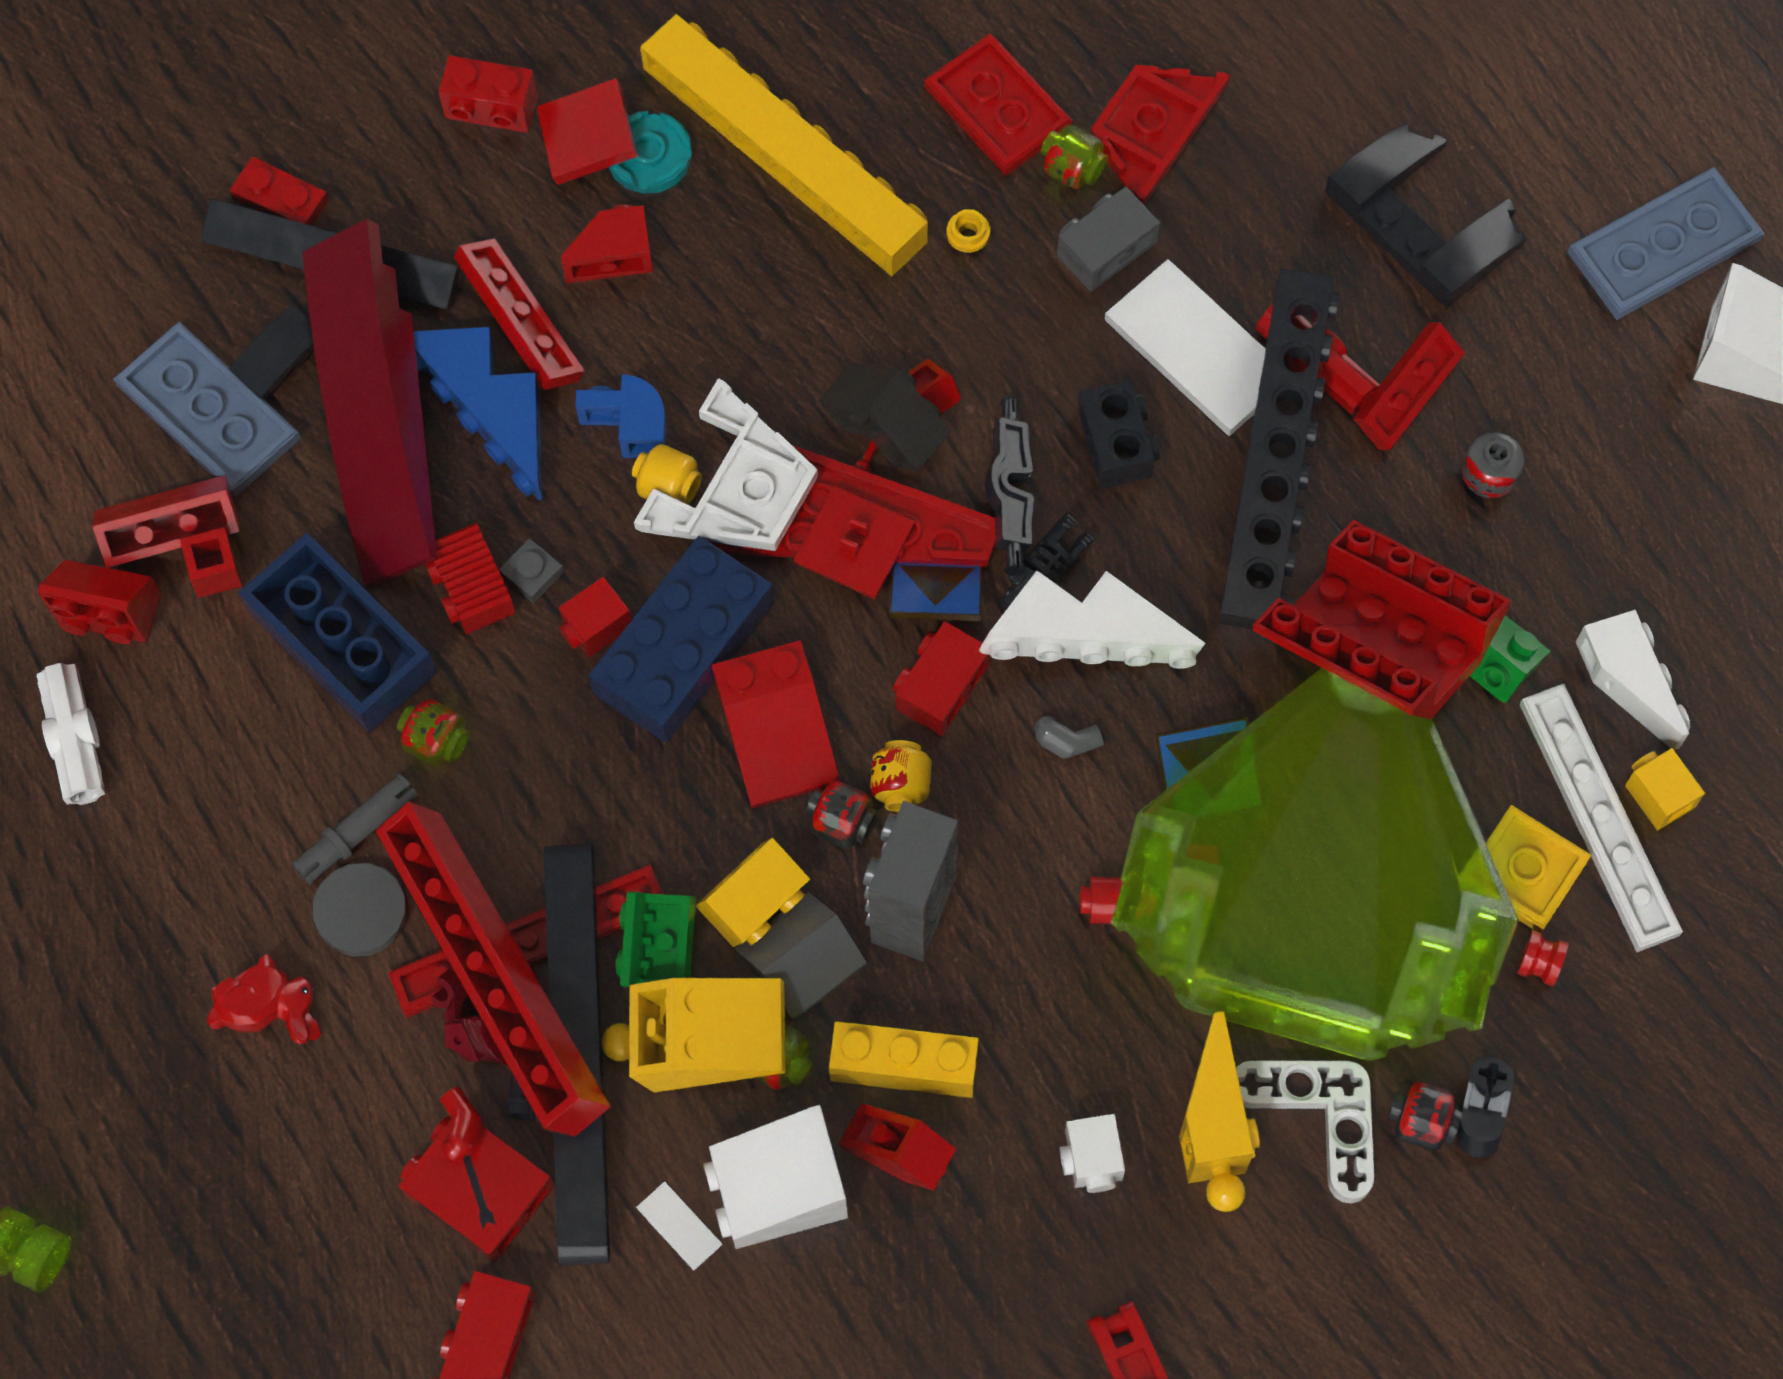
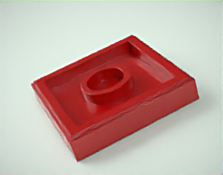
(587, 131)

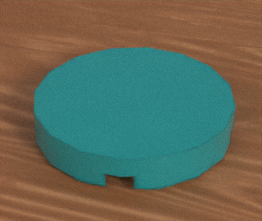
(662, 154)

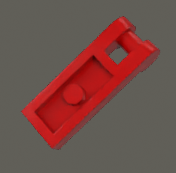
(1132, 1360)

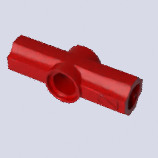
(1343, 377)

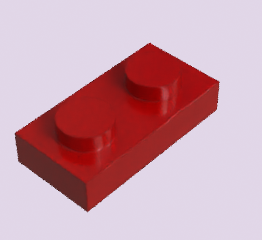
(278, 193)

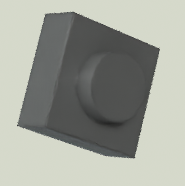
(531, 570)

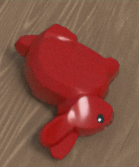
(262, 996)

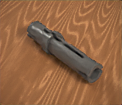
(353, 829)

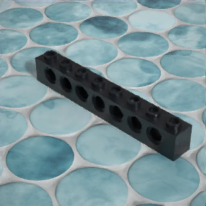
(1295, 295)

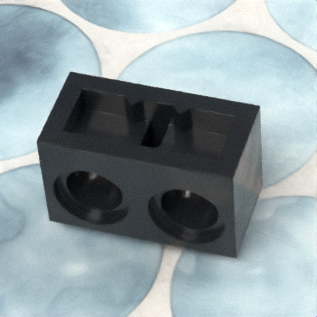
(1108, 435)

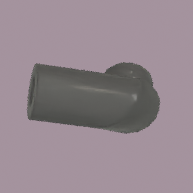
(1063, 741)

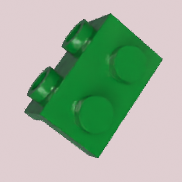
(1509, 660)
(655, 937)

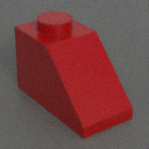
(610, 246)
(898, 1145)

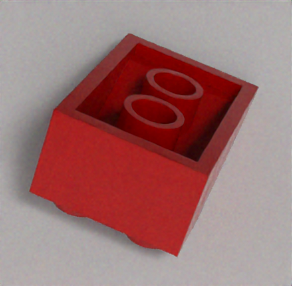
(775, 723)

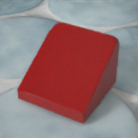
(935, 385)

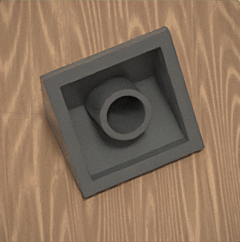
(807, 952)

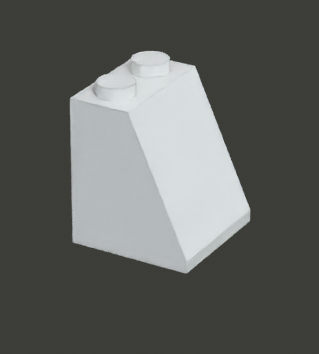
(1745, 337)
(777, 1179)

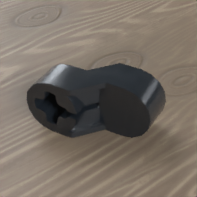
(1481, 1128)

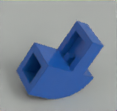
(634, 408)

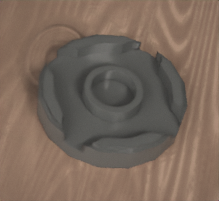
(359, 909)

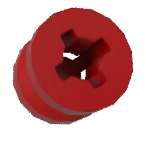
(1542, 958)

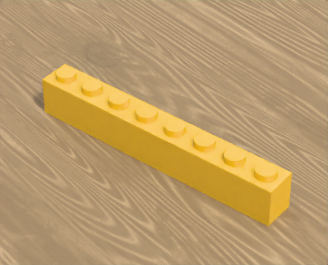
(785, 144)

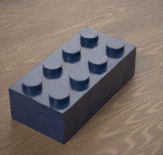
(688, 623)
(338, 632)

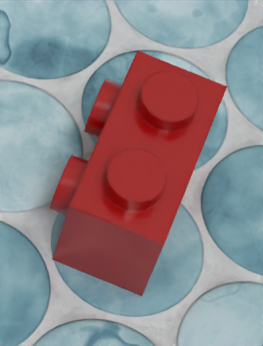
(488, 94)

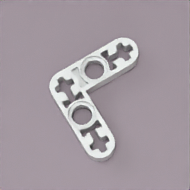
(1336, 1106)

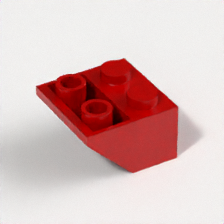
(101, 601)

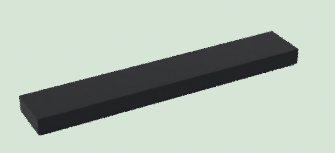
(286, 239)

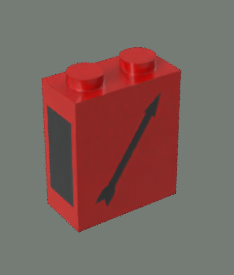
(480, 1197)

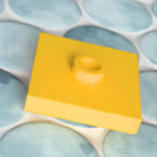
(1534, 866)

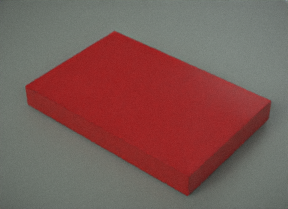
(997, 103)

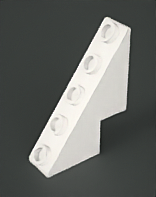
(1107, 625)

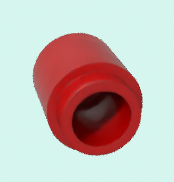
(1100, 899)

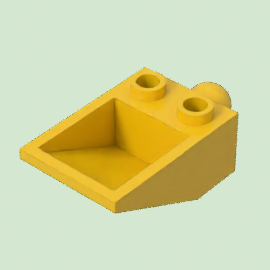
(701, 1031)
(1215, 1132)

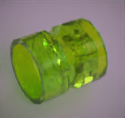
(31, 1252)

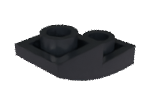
(275, 352)

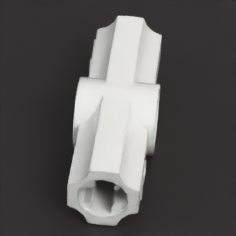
(70, 734)

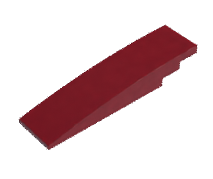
(371, 401)

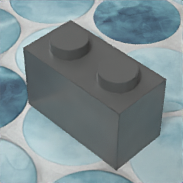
(1107, 238)

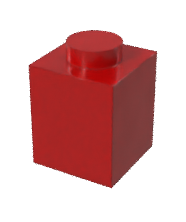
(210, 562)
(594, 618)

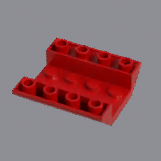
(1389, 621)

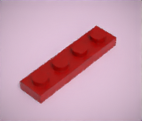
(519, 314)

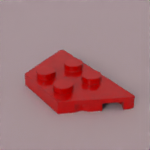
(1153, 122)

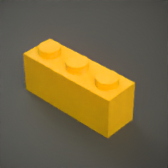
(903, 1059)

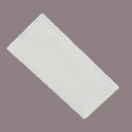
(679, 1225)

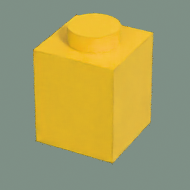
(1663, 787)

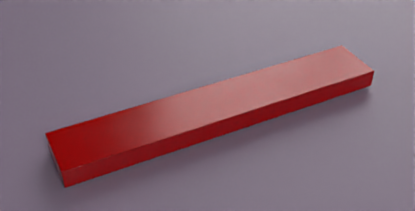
(417, 981)

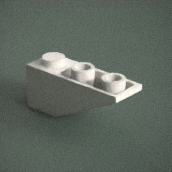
(1626, 669)

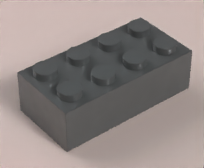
(911, 879)

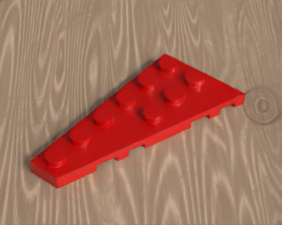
(941, 532)

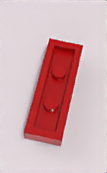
(1409, 386)

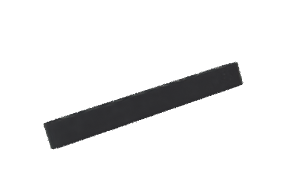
(575, 996)

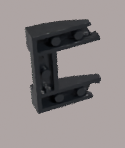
(1443, 268)

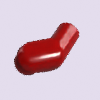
(465, 1126)

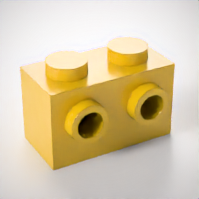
(753, 893)

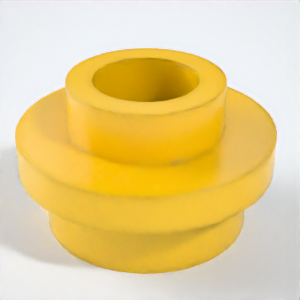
(969, 220)

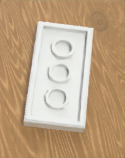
(1192, 344)

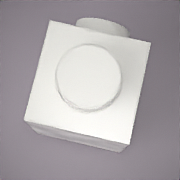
(1093, 1153)

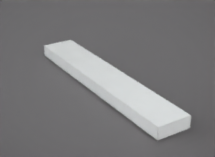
(1600, 818)

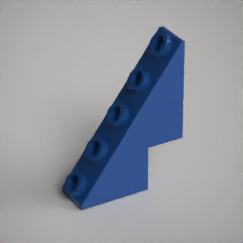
(496, 406)

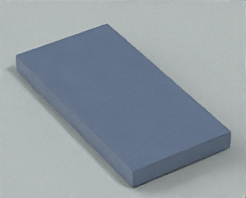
(1665, 243)
(207, 408)

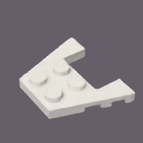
(752, 491)

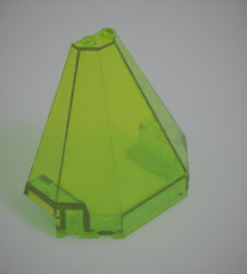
(1321, 879)

